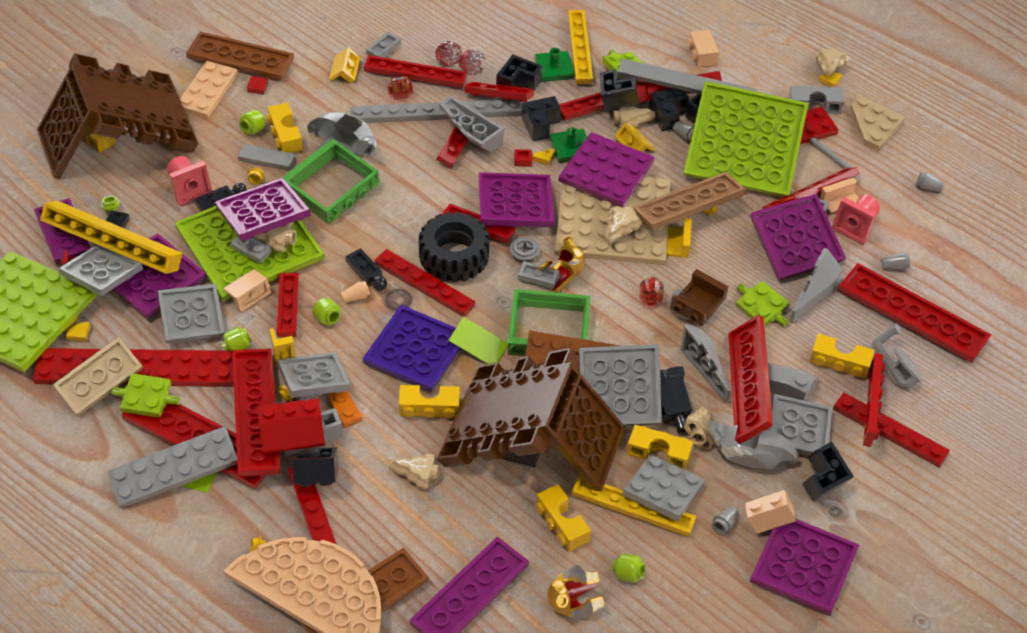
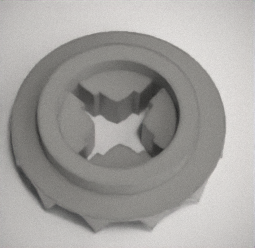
(518, 245)

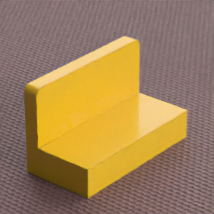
(345, 65)
(633, 138)
(99, 142)
(679, 239)
(281, 347)

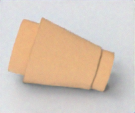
(356, 292)

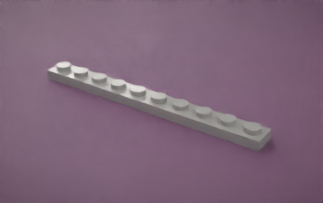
(432, 111)

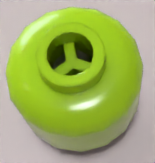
(252, 122)
(326, 311)
(236, 339)
(628, 568)

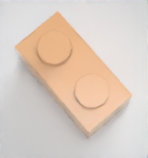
(703, 48)
(770, 511)

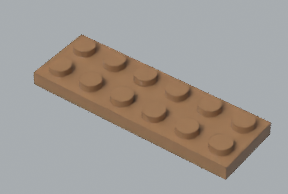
(689, 201)

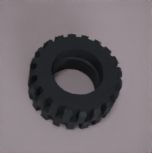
(456, 264)

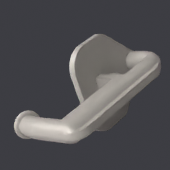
(904, 360)

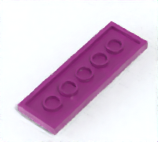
(471, 590)

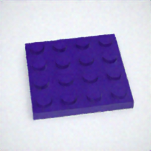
(413, 348)

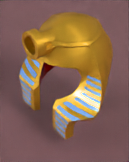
(569, 264)
(564, 593)

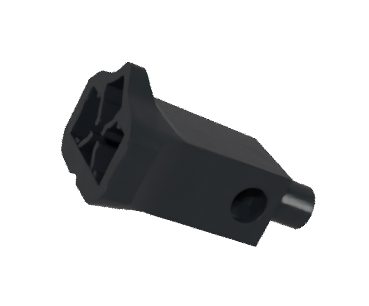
(674, 397)

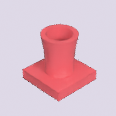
(188, 180)
(856, 218)

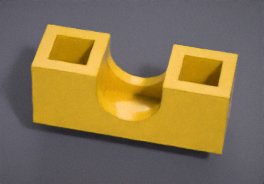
(282, 127)
(853, 363)
(414, 404)
(646, 440)
(569, 531)

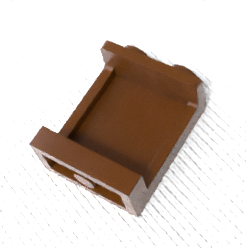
(699, 298)

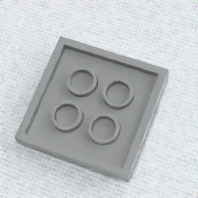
(100, 269)
(190, 313)
(313, 375)
(801, 423)
(663, 487)

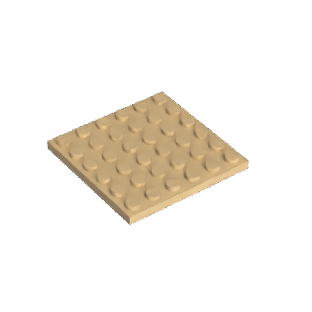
(586, 219)

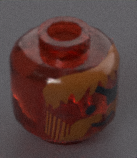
(400, 88)
(651, 291)

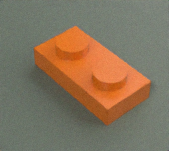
(345, 408)

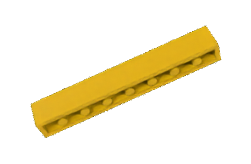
(111, 236)

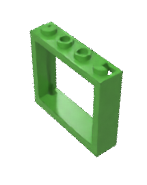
(318, 160)
(547, 300)

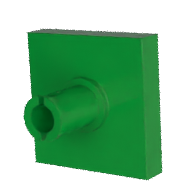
(555, 65)
(567, 143)

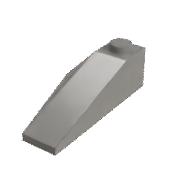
(473, 124)
(819, 285)
(703, 355)
(791, 381)

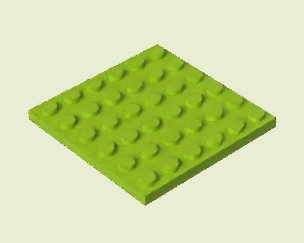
(748, 137)
(210, 239)
(34, 308)

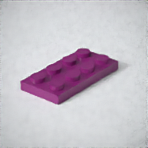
(61, 240)

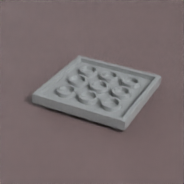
(626, 380)

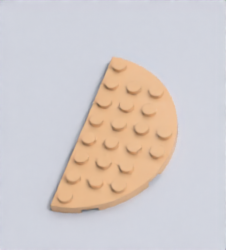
(312, 583)

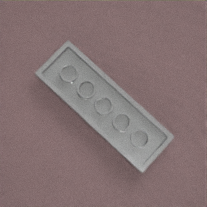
(172, 467)

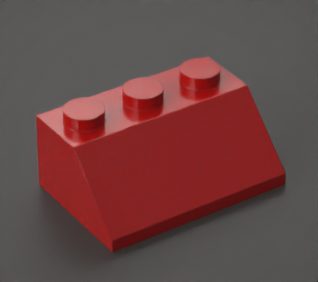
(291, 426)

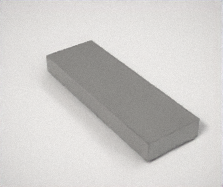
(266, 157)

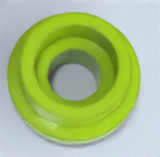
(110, 203)

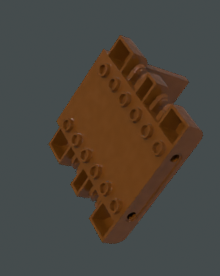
(111, 106)
(532, 411)

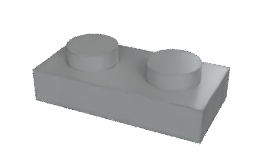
(384, 45)
(252, 249)
(539, 277)

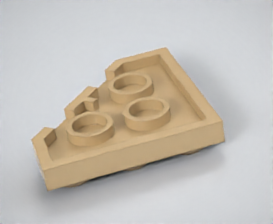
(875, 122)

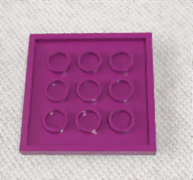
(606, 169)
(515, 199)
(262, 209)
(796, 235)
(143, 287)
(805, 565)

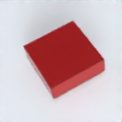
(257, 85)
(523, 157)

